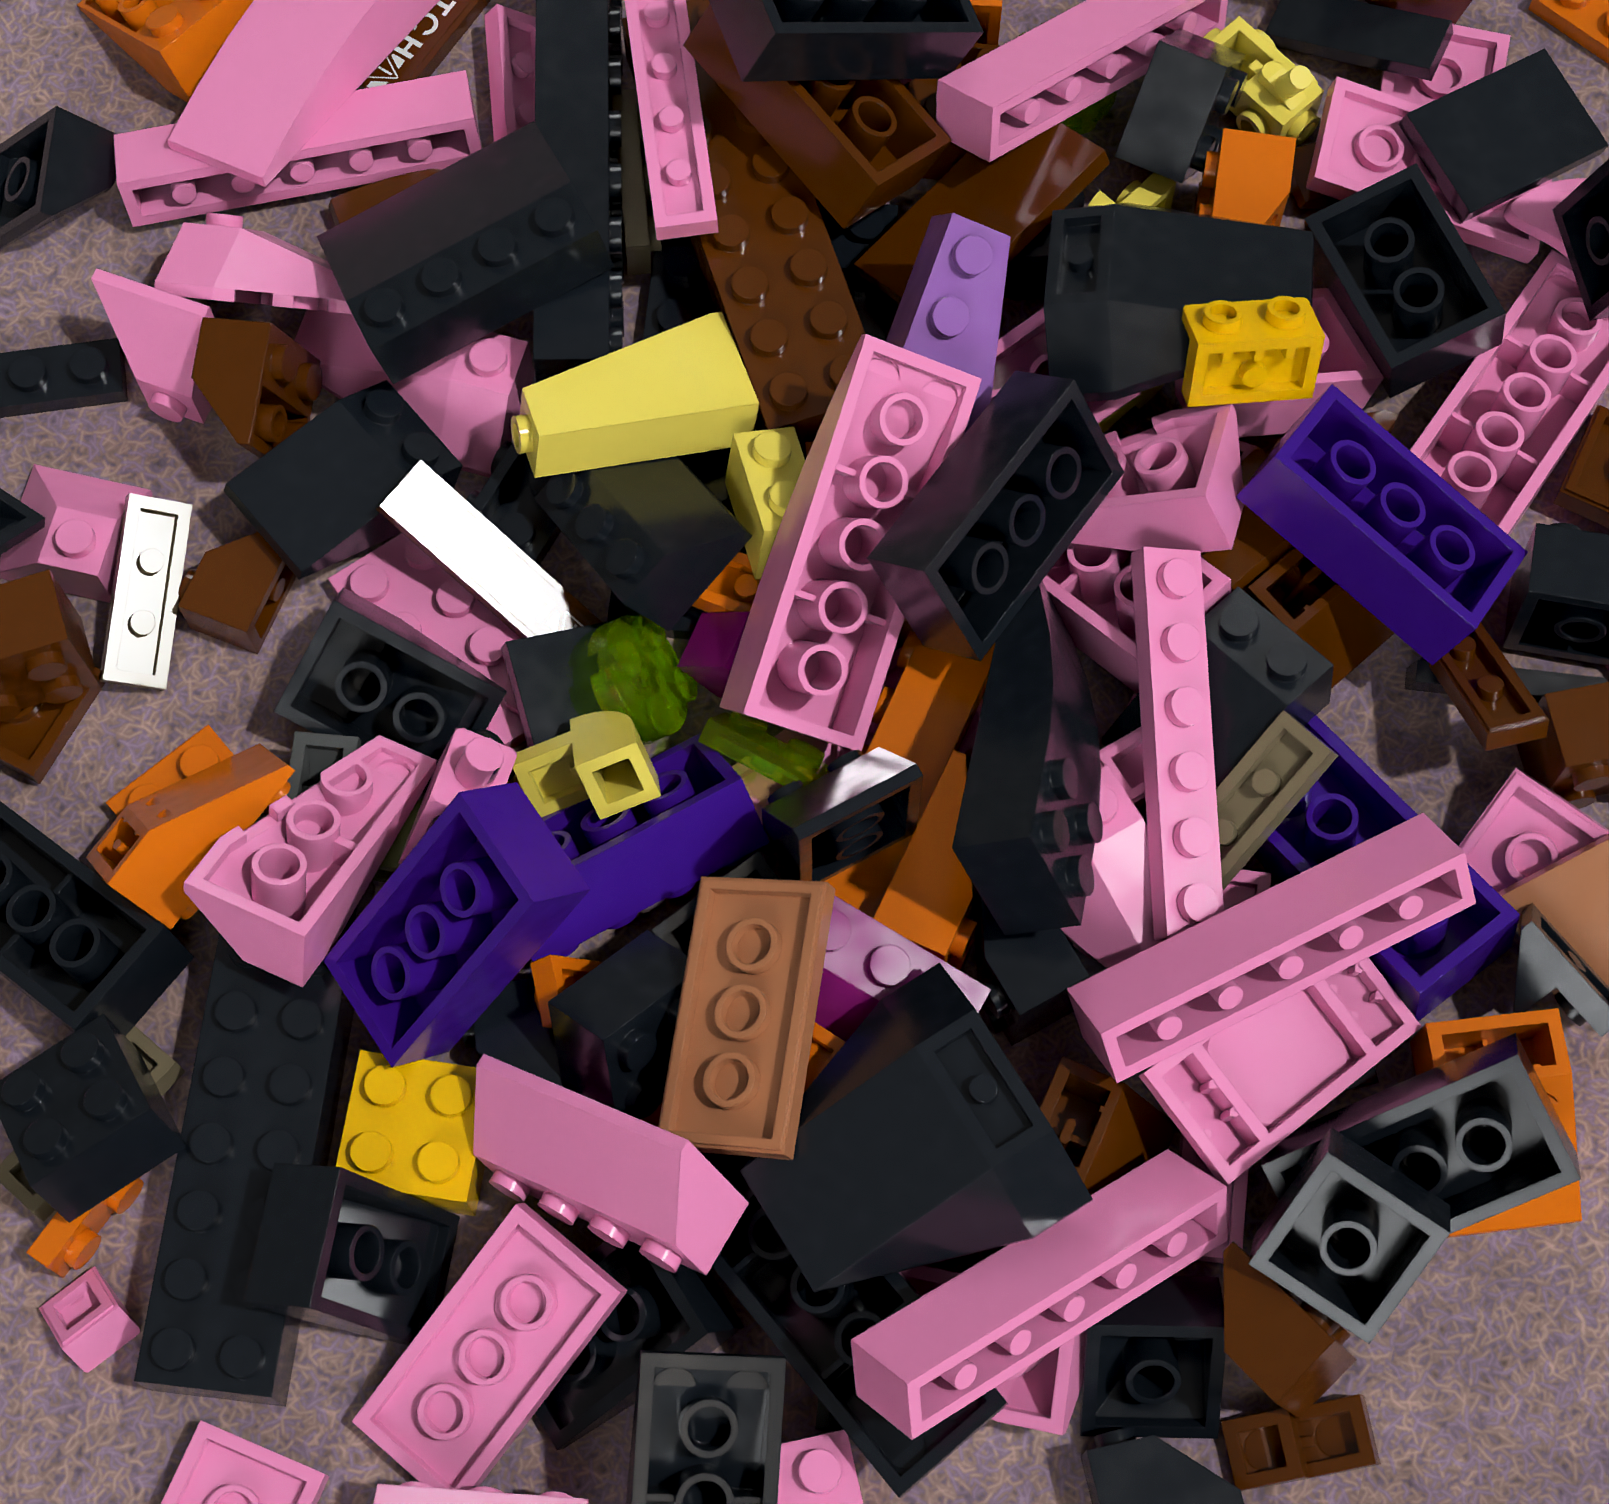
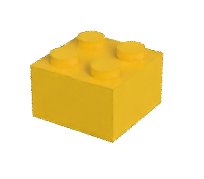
(414, 1130)

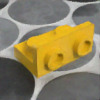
(1251, 351)

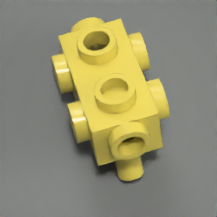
(1277, 93)

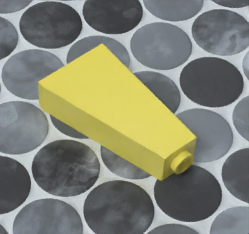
(639, 403)

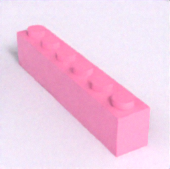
(1060, 69)
(366, 140)
(1271, 946)
(1037, 1293)

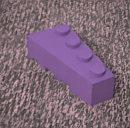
(956, 300)

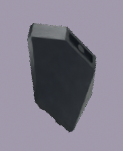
(1129, 271)
(915, 1147)

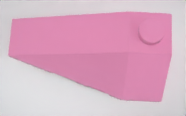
(459, 397)
(1174, 485)

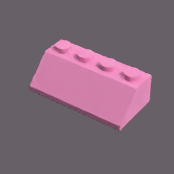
(601, 1168)

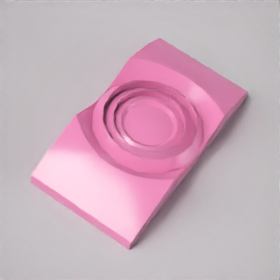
(1279, 1067)

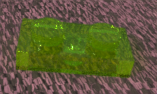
(747, 743)

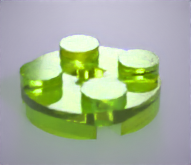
(641, 676)

